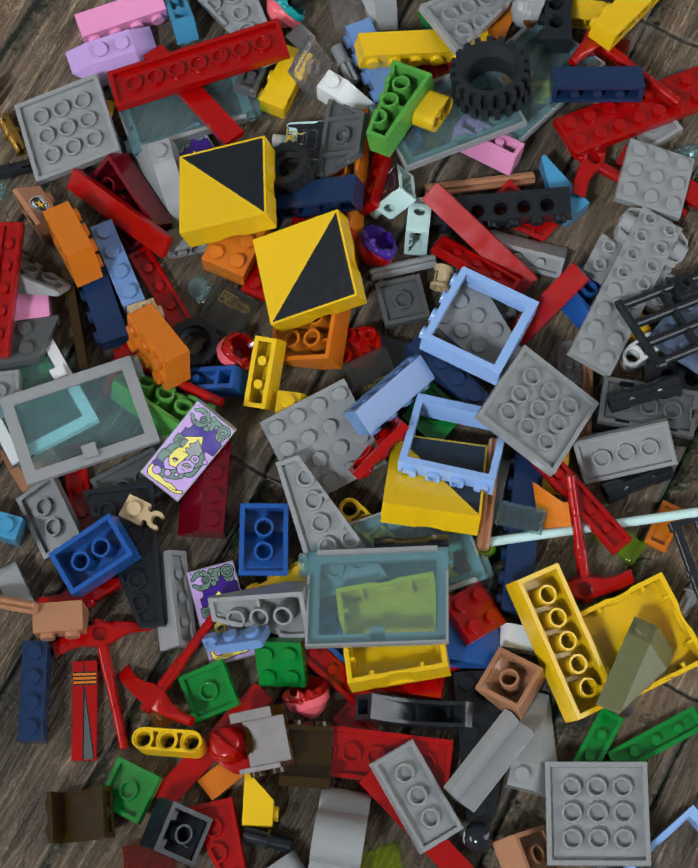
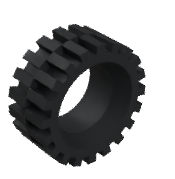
(487, 57)

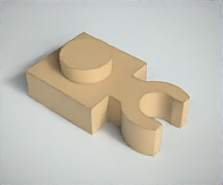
(137, 511)

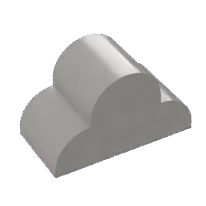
(339, 829)

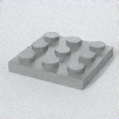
(654, 179)

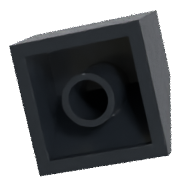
(176, 831)

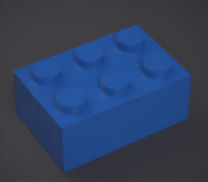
(94, 555)

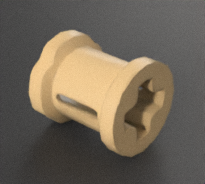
(442, 277)

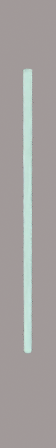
(566, 531)

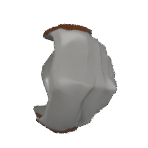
(526, 12)

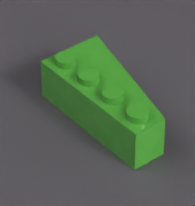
(401, 96)
(165, 406)

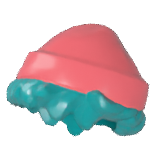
(286, 14)

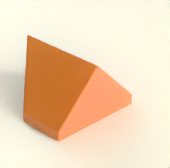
(557, 510)

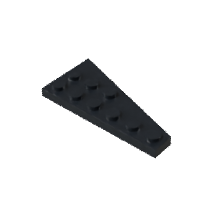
(143, 578)
(483, 717)

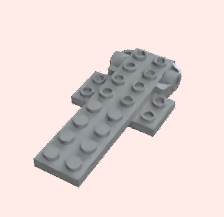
(630, 263)

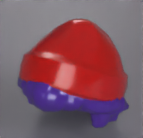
(376, 246)

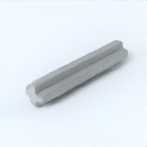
(403, 267)

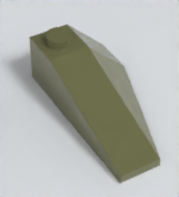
(639, 663)

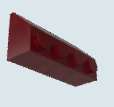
(125, 180)
(206, 501)

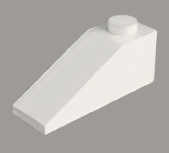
(341, 91)

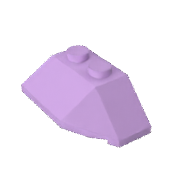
(110, 53)

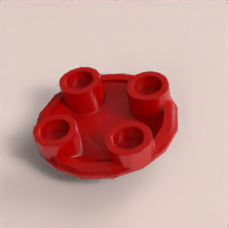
(360, 341)

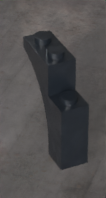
(413, 712)

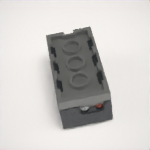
(676, 409)

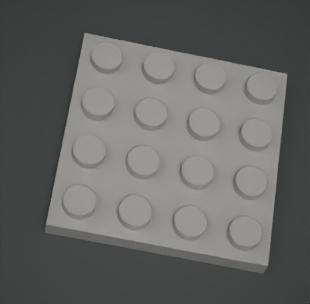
(67, 129)
(536, 410)
(320, 435)
(597, 814)

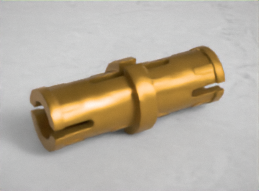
(12, 134)

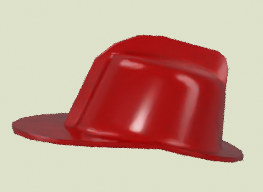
(228, 747)

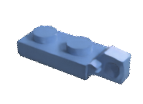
(236, 640)

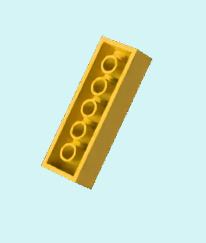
(560, 641)

